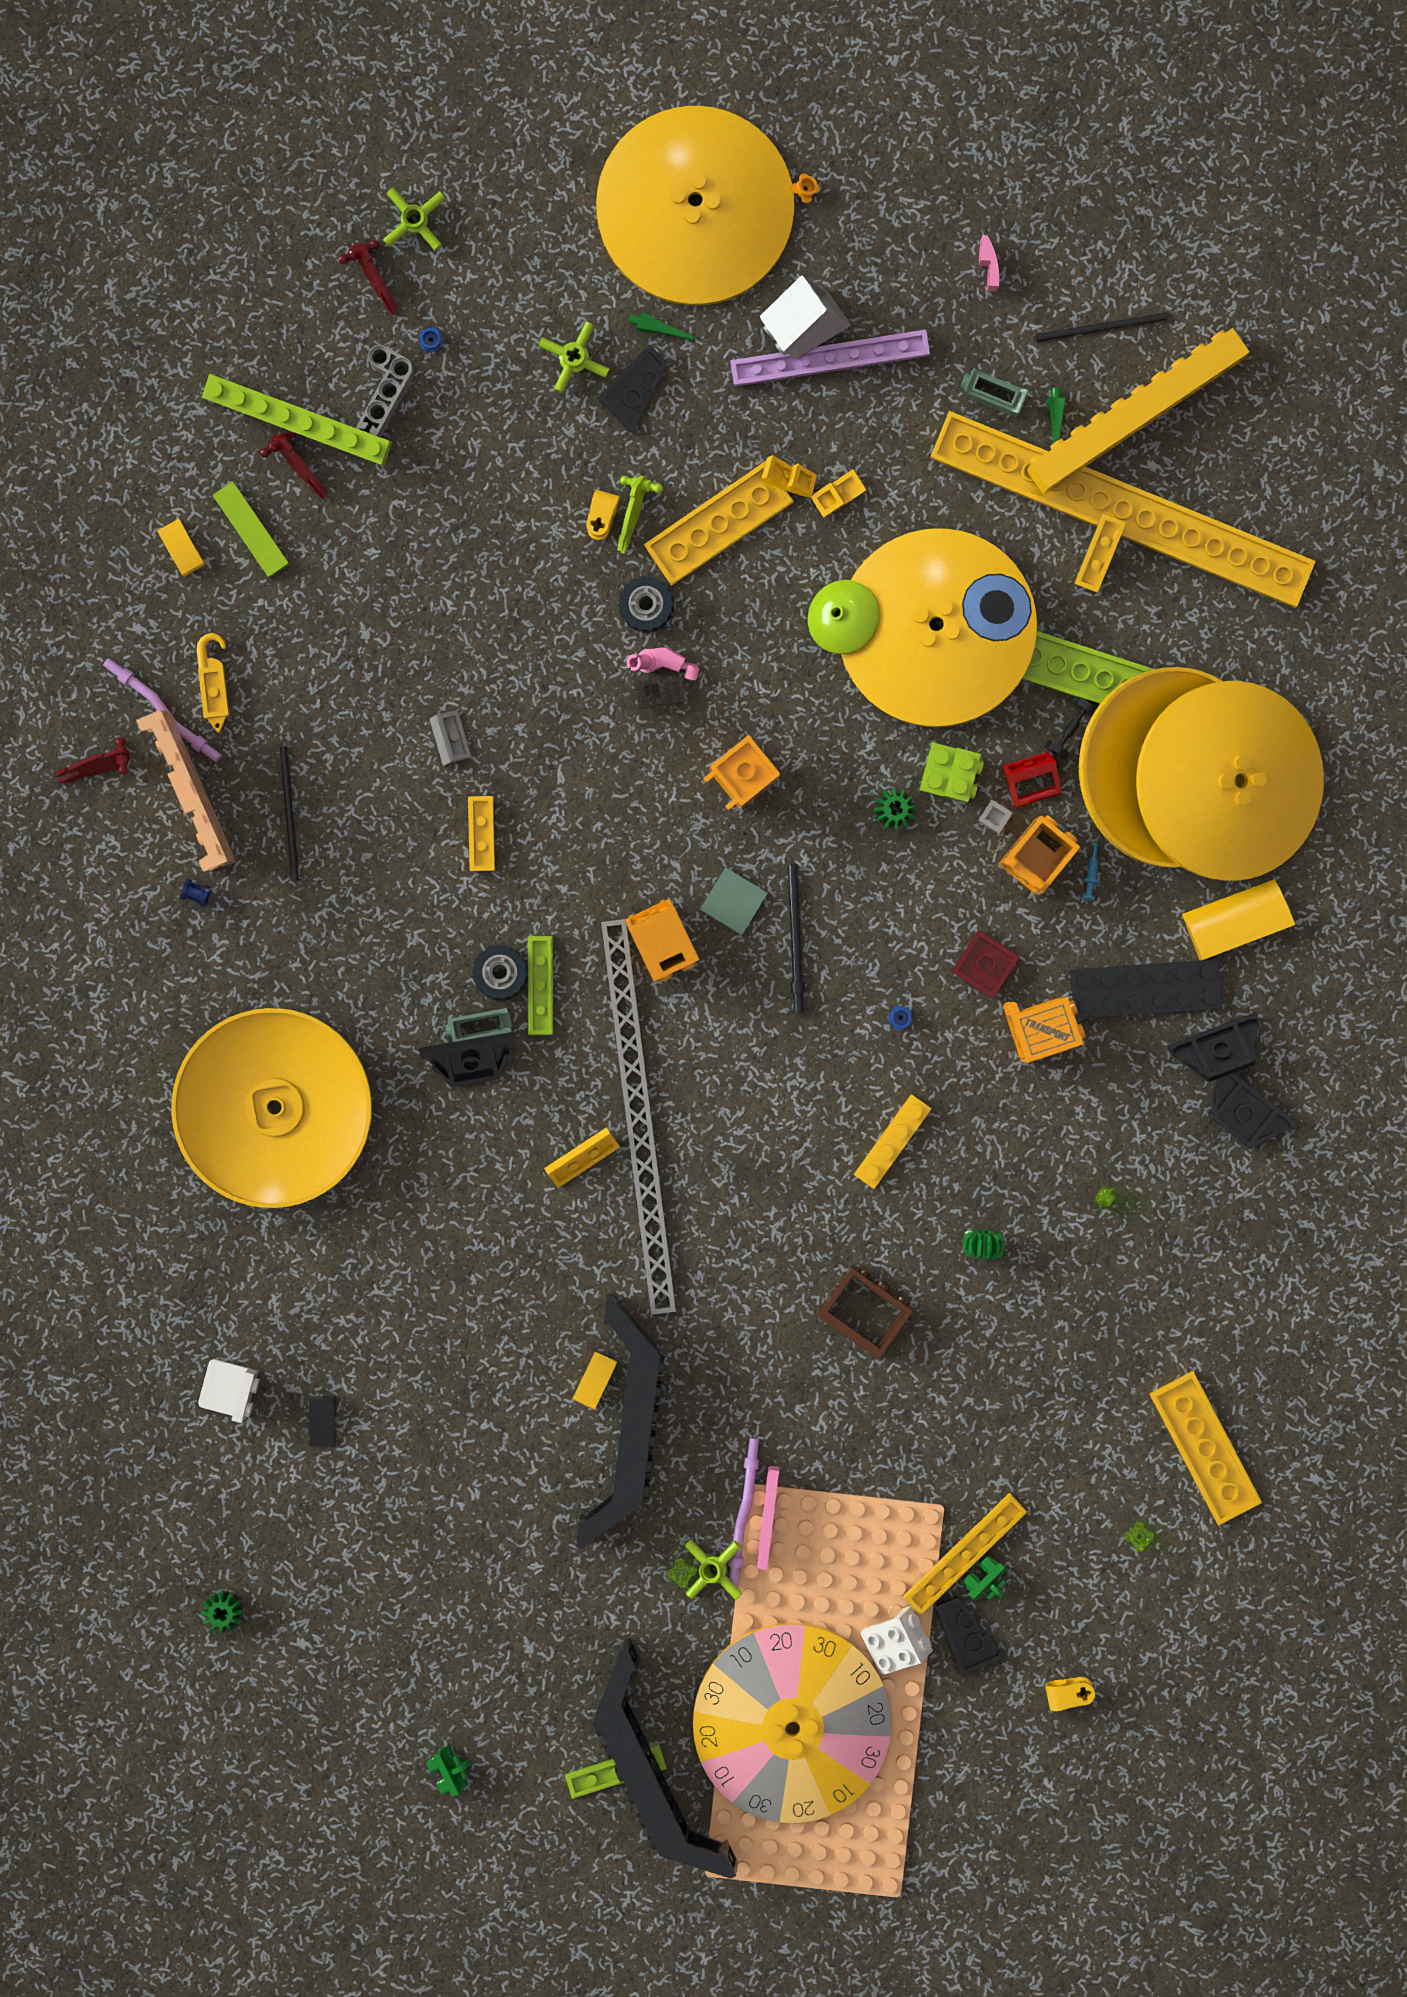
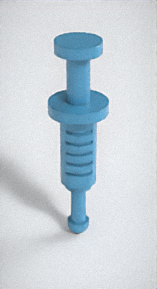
(1091, 879)

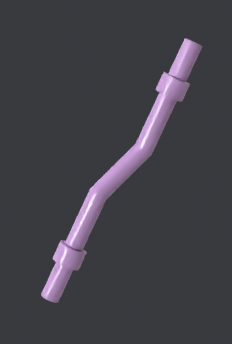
(127, 678)
(751, 1463)

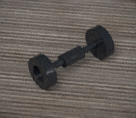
(1057, 749)

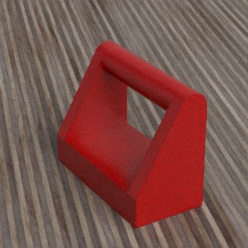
(1030, 768)

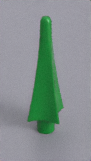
(649, 324)
(1056, 409)

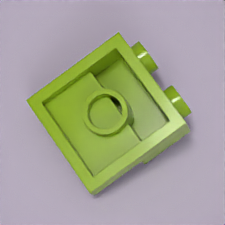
(951, 772)

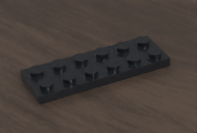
(1146, 988)

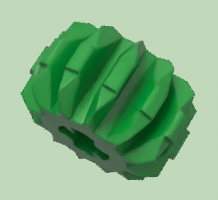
(903, 806)
(983, 1244)
(222, 1602)

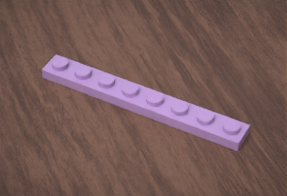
(830, 358)

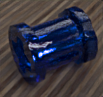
(196, 892)

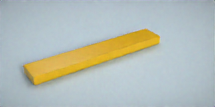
(965, 1554)

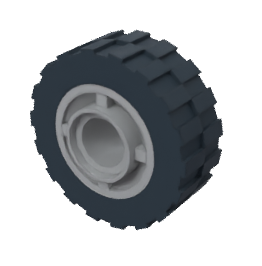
(641, 589)
(500, 988)

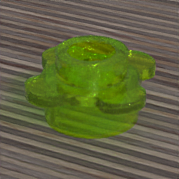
(1105, 1197)
(1139, 1543)
(681, 1580)

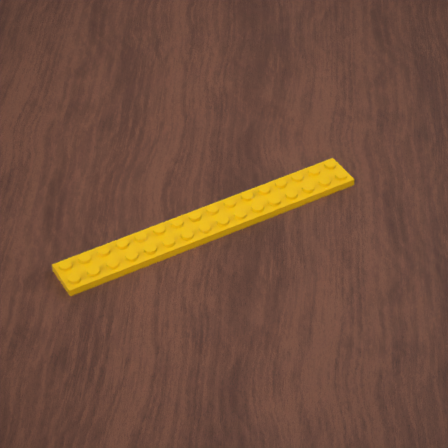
(1148, 518)

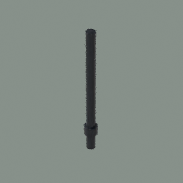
(797, 986)

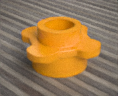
(810, 183)

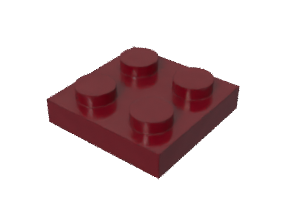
(985, 964)

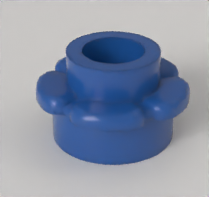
(429, 333)
(900, 1024)

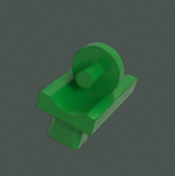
(978, 1587)
(451, 1769)

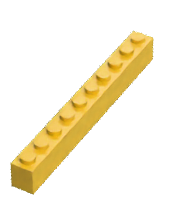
(1137, 411)

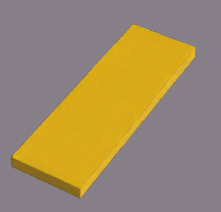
(716, 525)
(1205, 1448)

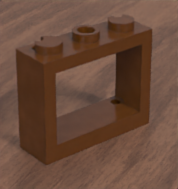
(852, 1334)

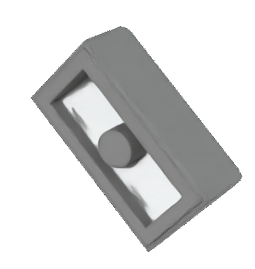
(450, 737)

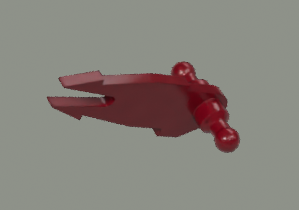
(361, 253)
(282, 444)
(97, 764)

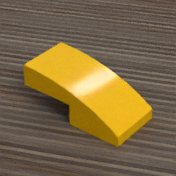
(789, 478)
(838, 493)
(181, 547)
(594, 1380)

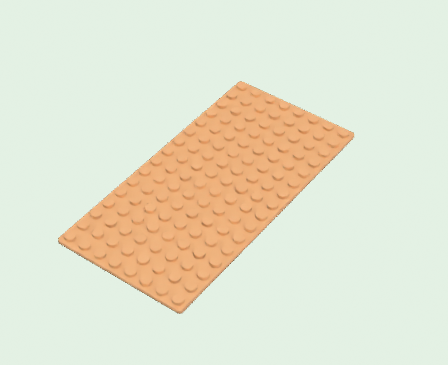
(840, 1568)

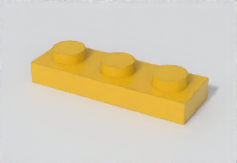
(1100, 552)
(481, 833)
(582, 1157)

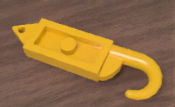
(212, 683)

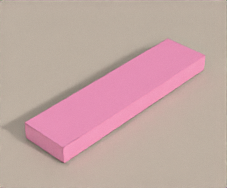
(767, 1518)

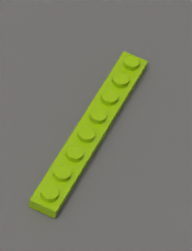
(296, 419)

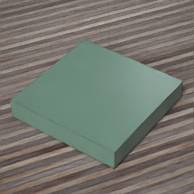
(733, 901)

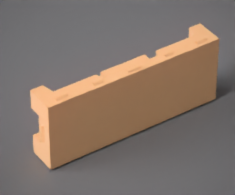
(189, 788)

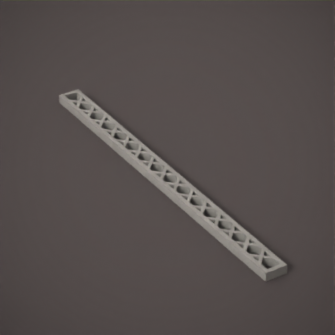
(622, 1062)

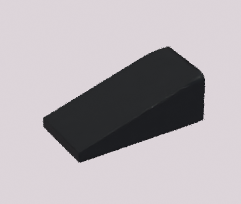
(322, 1420)

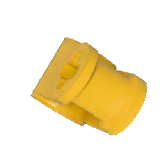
(602, 510)
(1066, 1693)

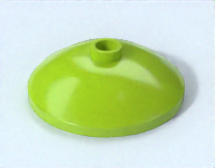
(854, 625)

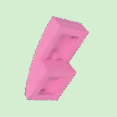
(988, 258)

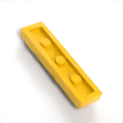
(892, 1141)

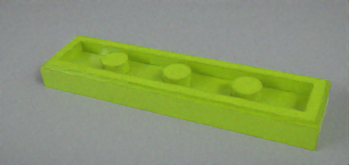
(250, 529)
(540, 985)
(601, 1776)

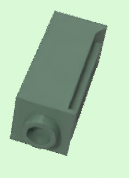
(1012, 409)
(454, 1031)

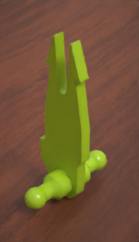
(639, 487)

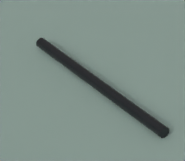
(1101, 327)
(289, 813)

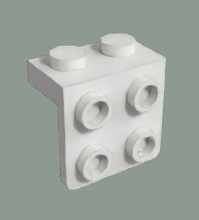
(229, 1389)
(897, 1642)

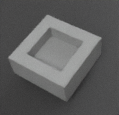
(995, 816)

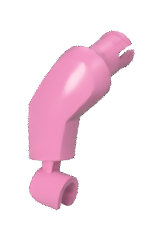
(655, 659)

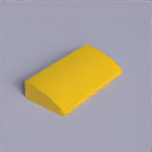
(1238, 919)

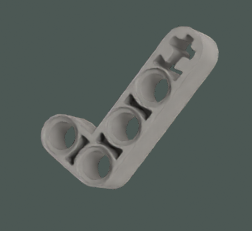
(390, 379)

